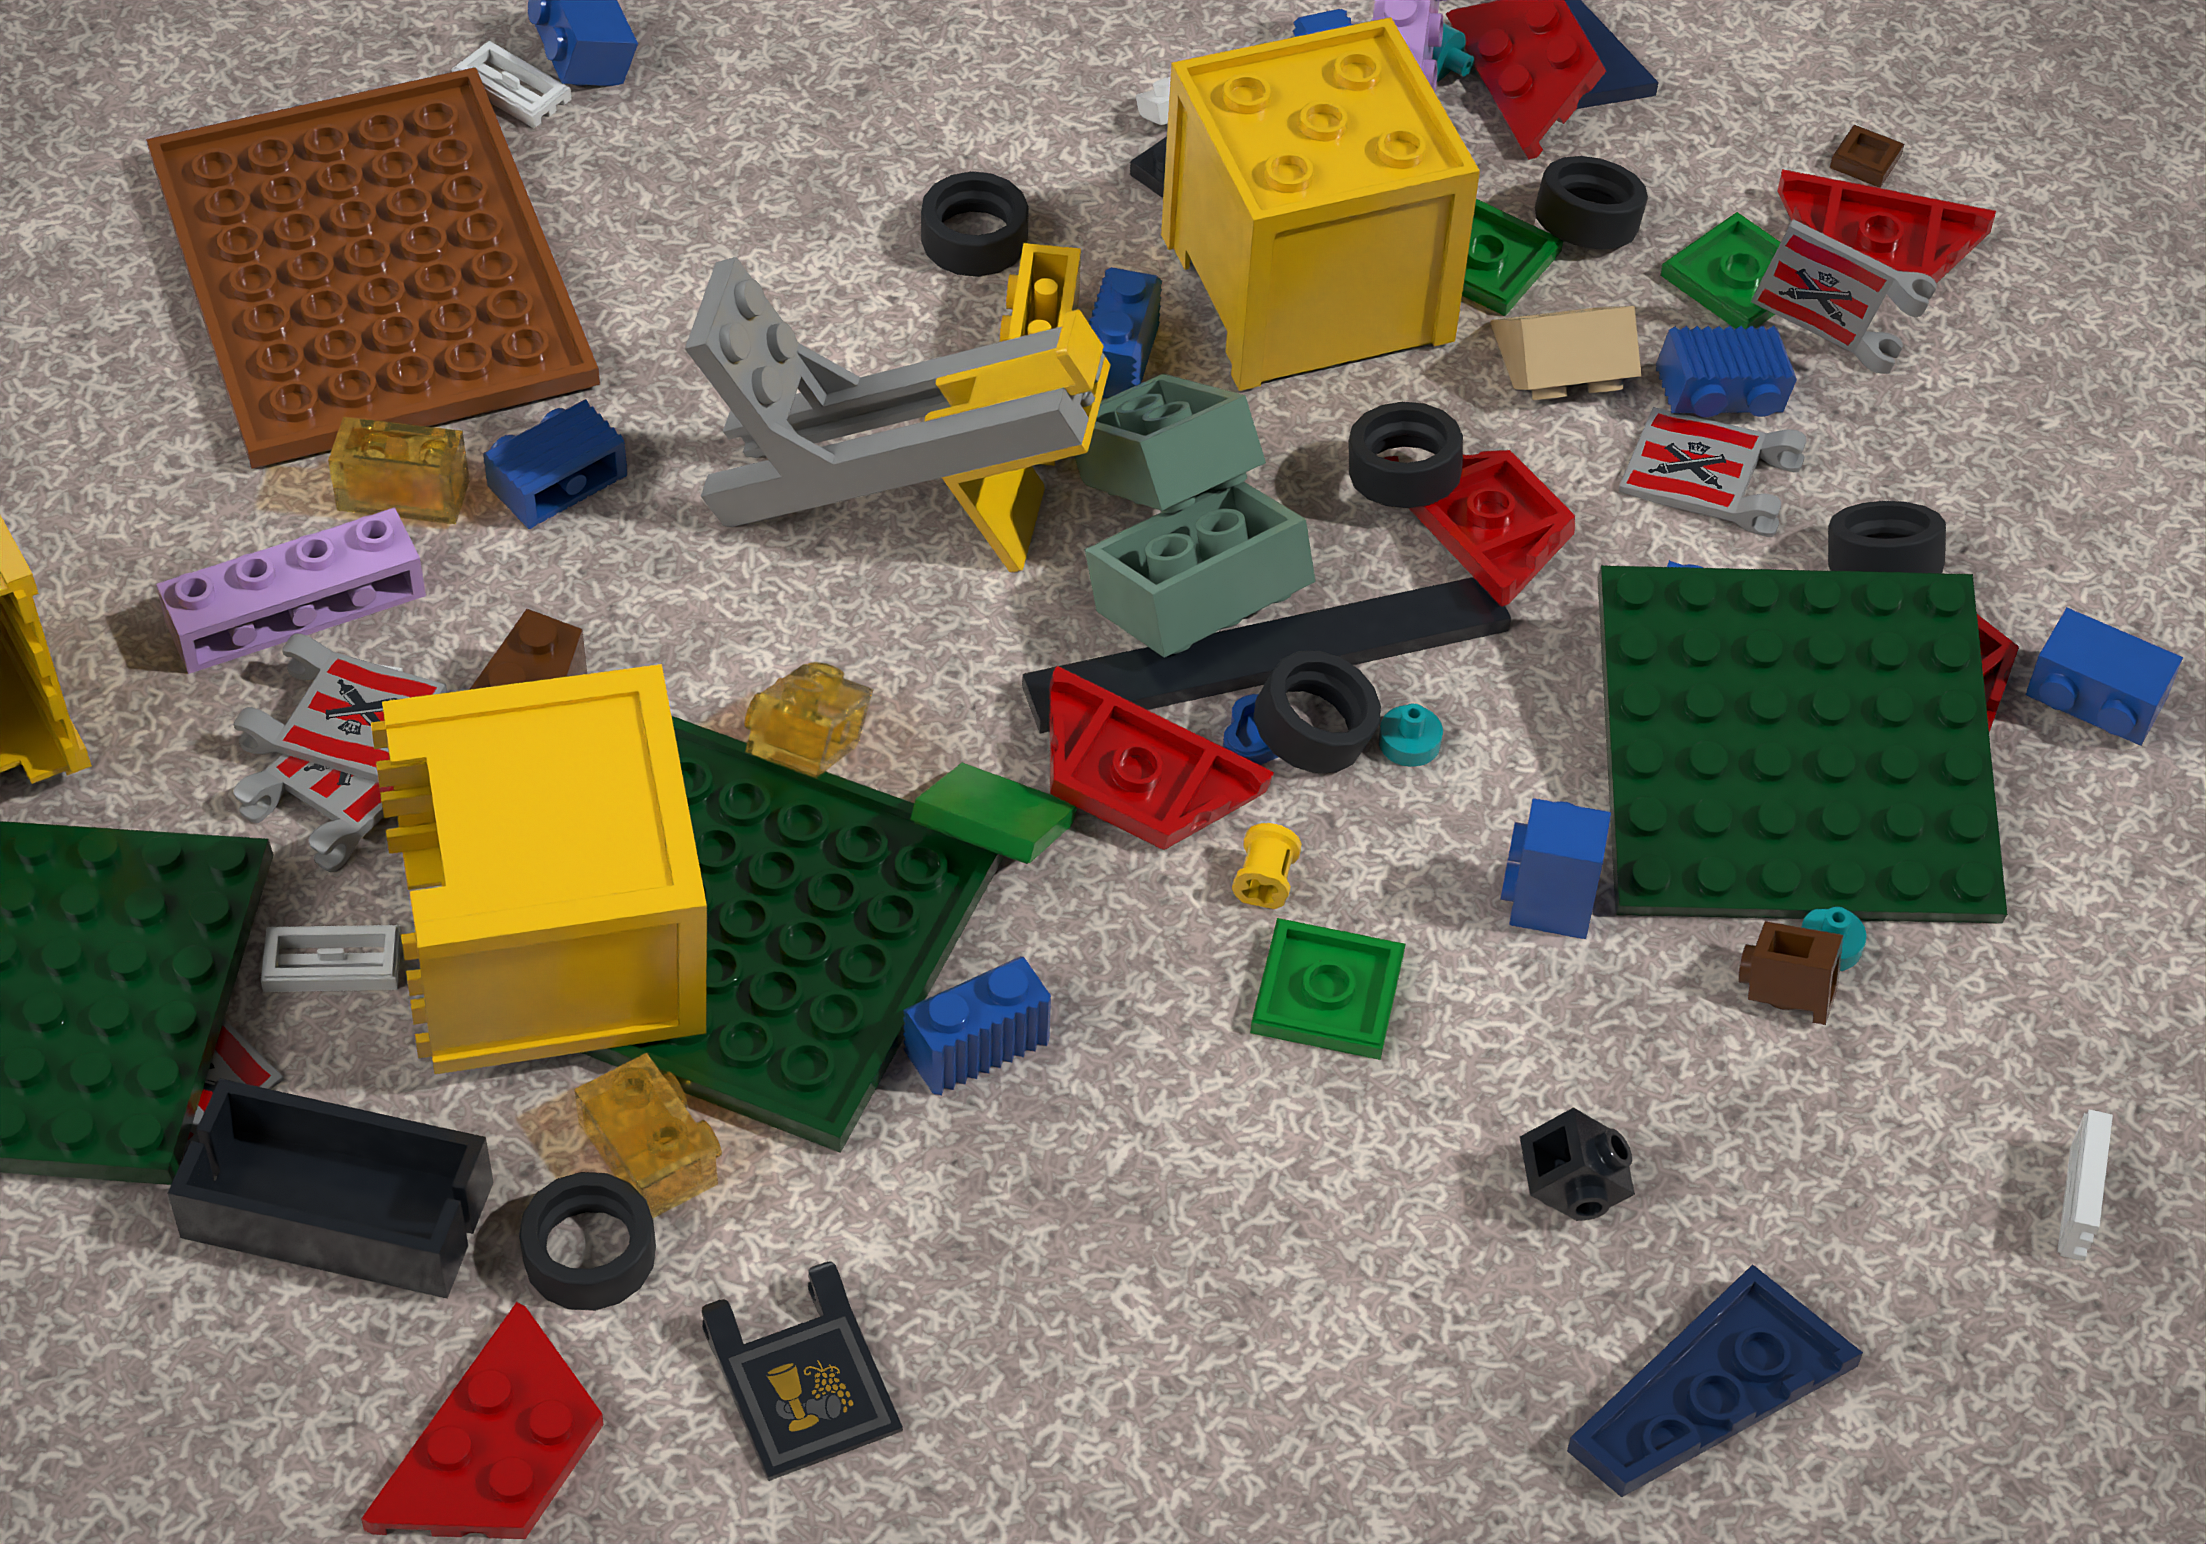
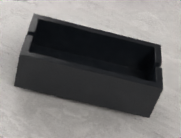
(332, 1187)

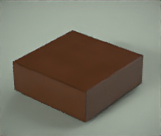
(1867, 156)

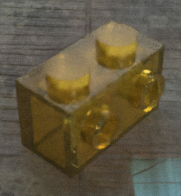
(399, 467)
(807, 718)
(648, 1134)

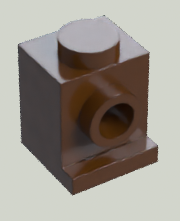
(1793, 969)

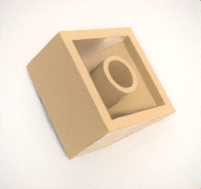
(1570, 349)

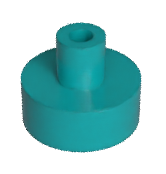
(1451, 54)
(1410, 735)
(1842, 922)

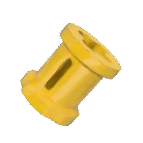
(1267, 864)

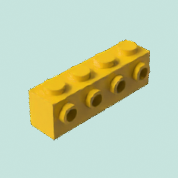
(1041, 291)

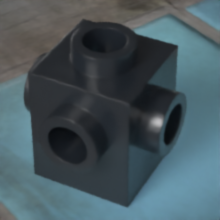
(1577, 1165)

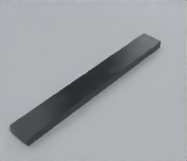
(1249, 653)

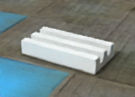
(505, 88)
(331, 967)
(2085, 1185)

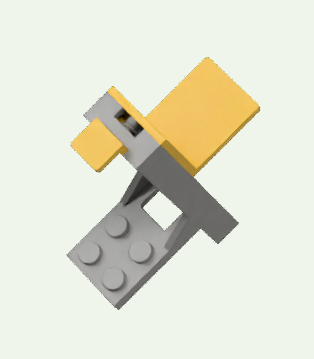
(982, 430)

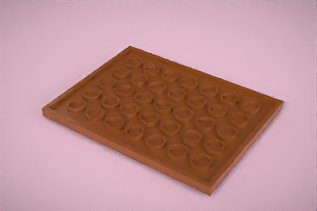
(369, 264)

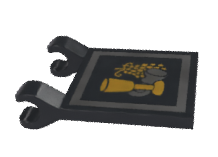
(807, 1386)

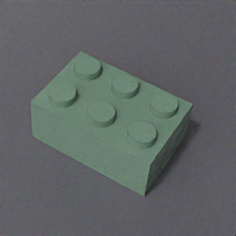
(1170, 443)
(1200, 567)

